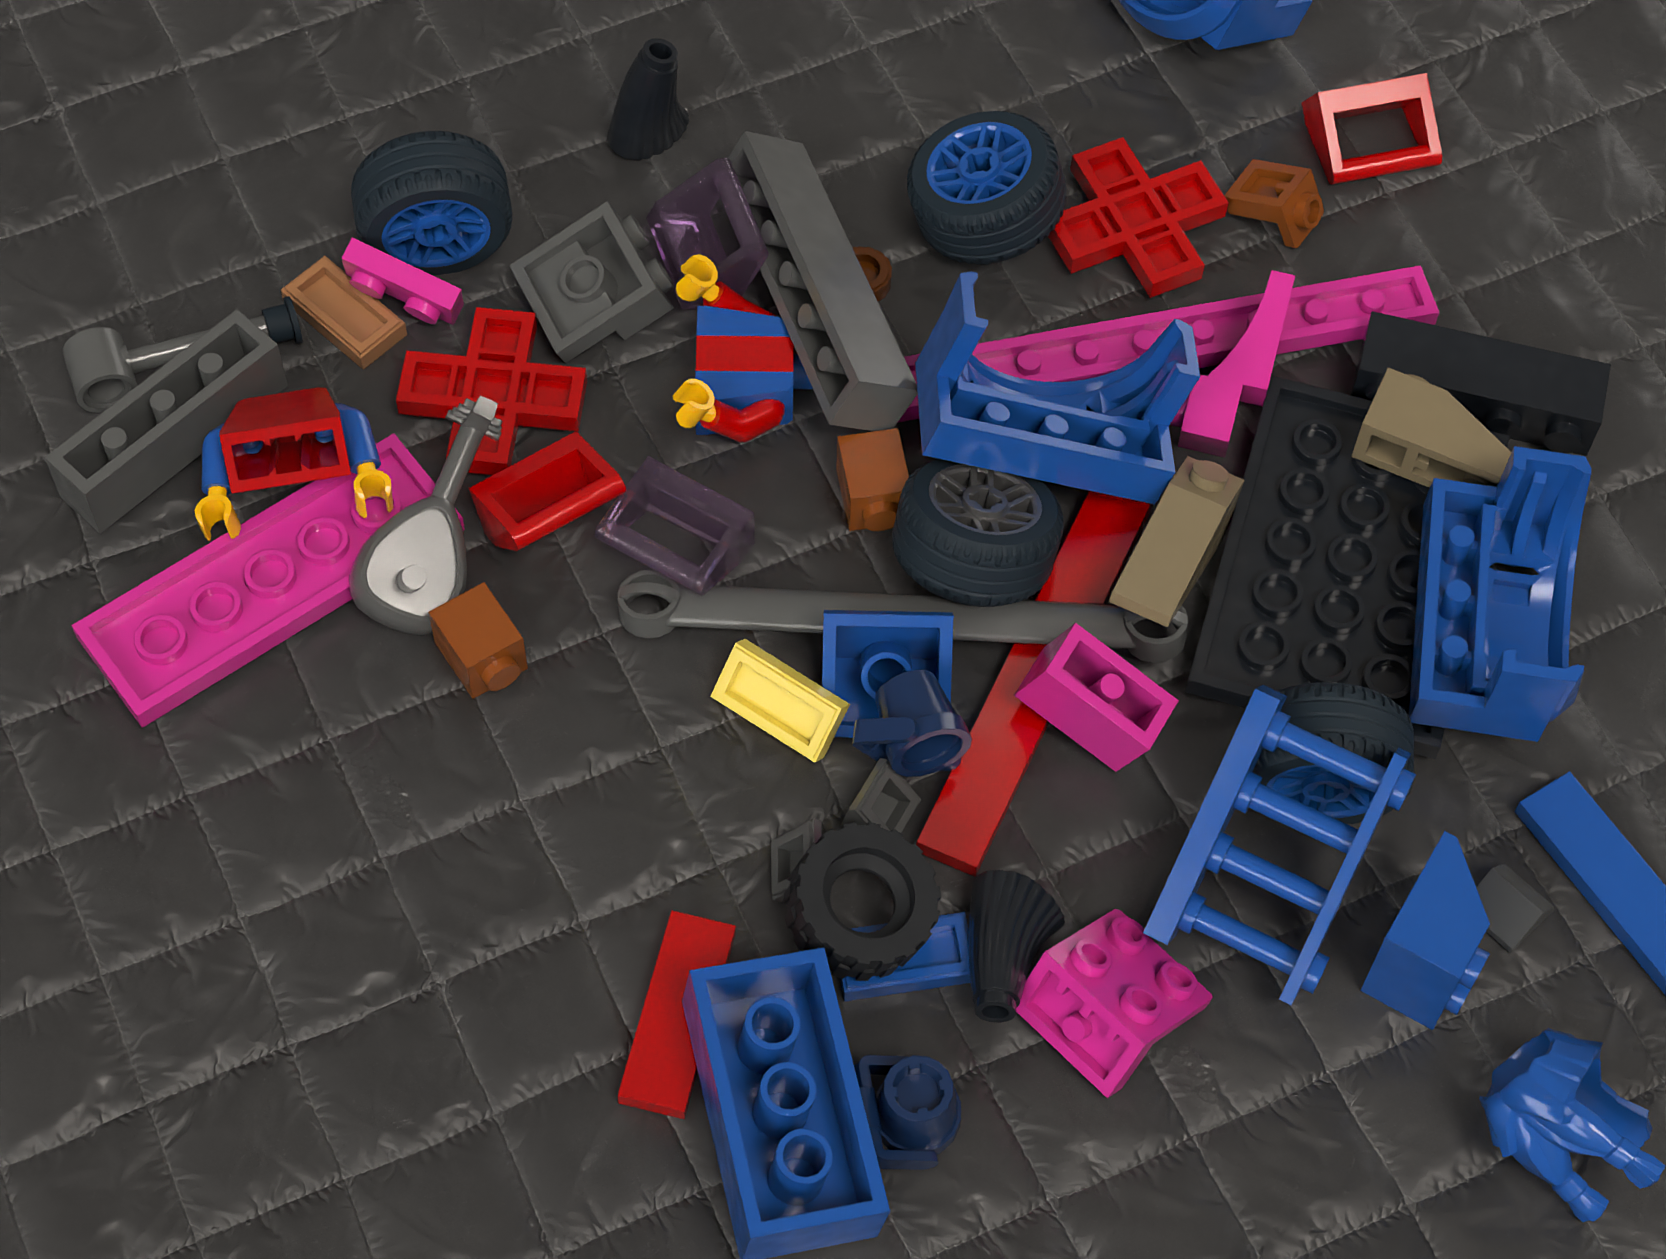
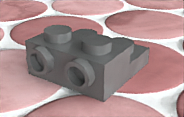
(593, 282)

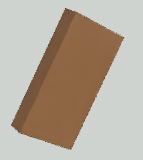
(343, 314)

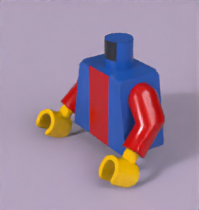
(741, 361)

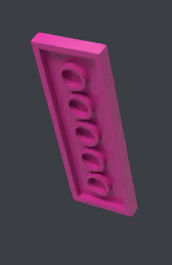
(242, 592)

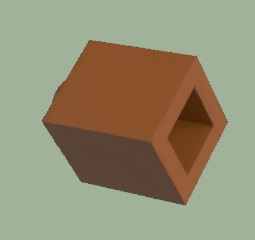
(871, 478)
(479, 641)

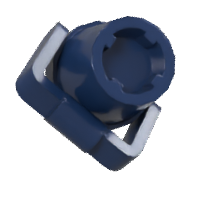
(915, 727)
(912, 1111)

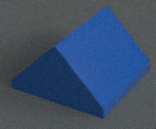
(873, 646)

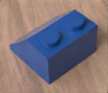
(1434, 941)

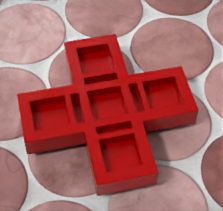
(1137, 217)
(501, 371)

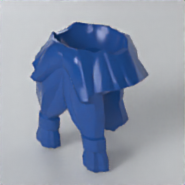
(1555, 1103)

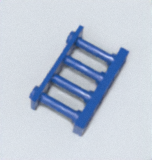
(1213, 850)

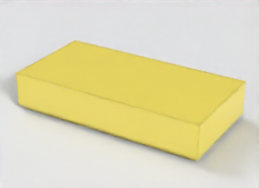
(780, 700)

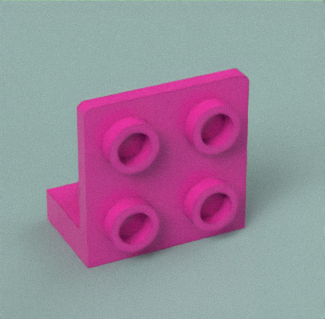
(1109, 998)

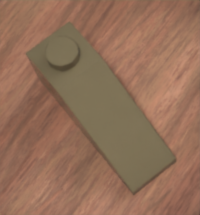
(1427, 435)
(1178, 540)

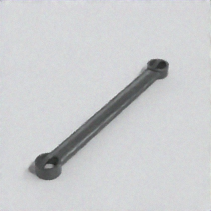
(803, 613)

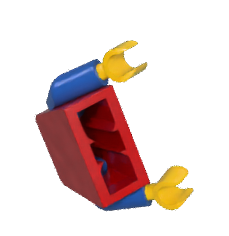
(285, 443)

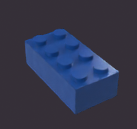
(784, 1105)

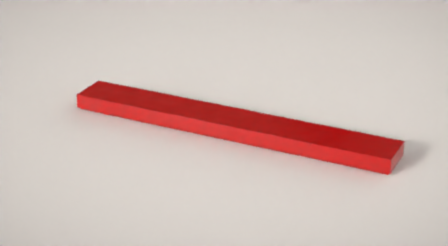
(1006, 728)

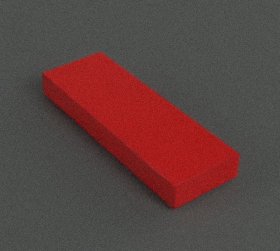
(662, 1059)

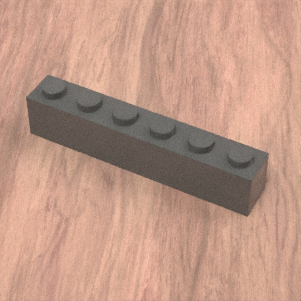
(822, 288)

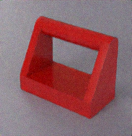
(1408, 93)
(544, 492)

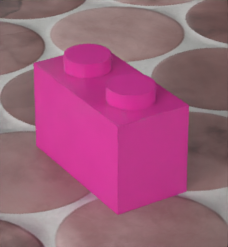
(1096, 697)

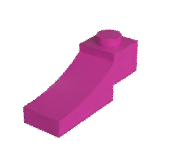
(1242, 376)

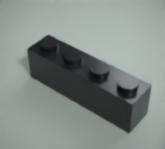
(1503, 384)

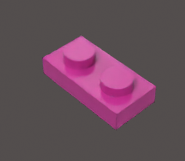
(381, 273)

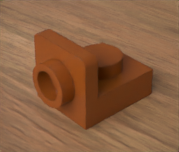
(1278, 195)

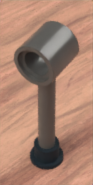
(105, 369)

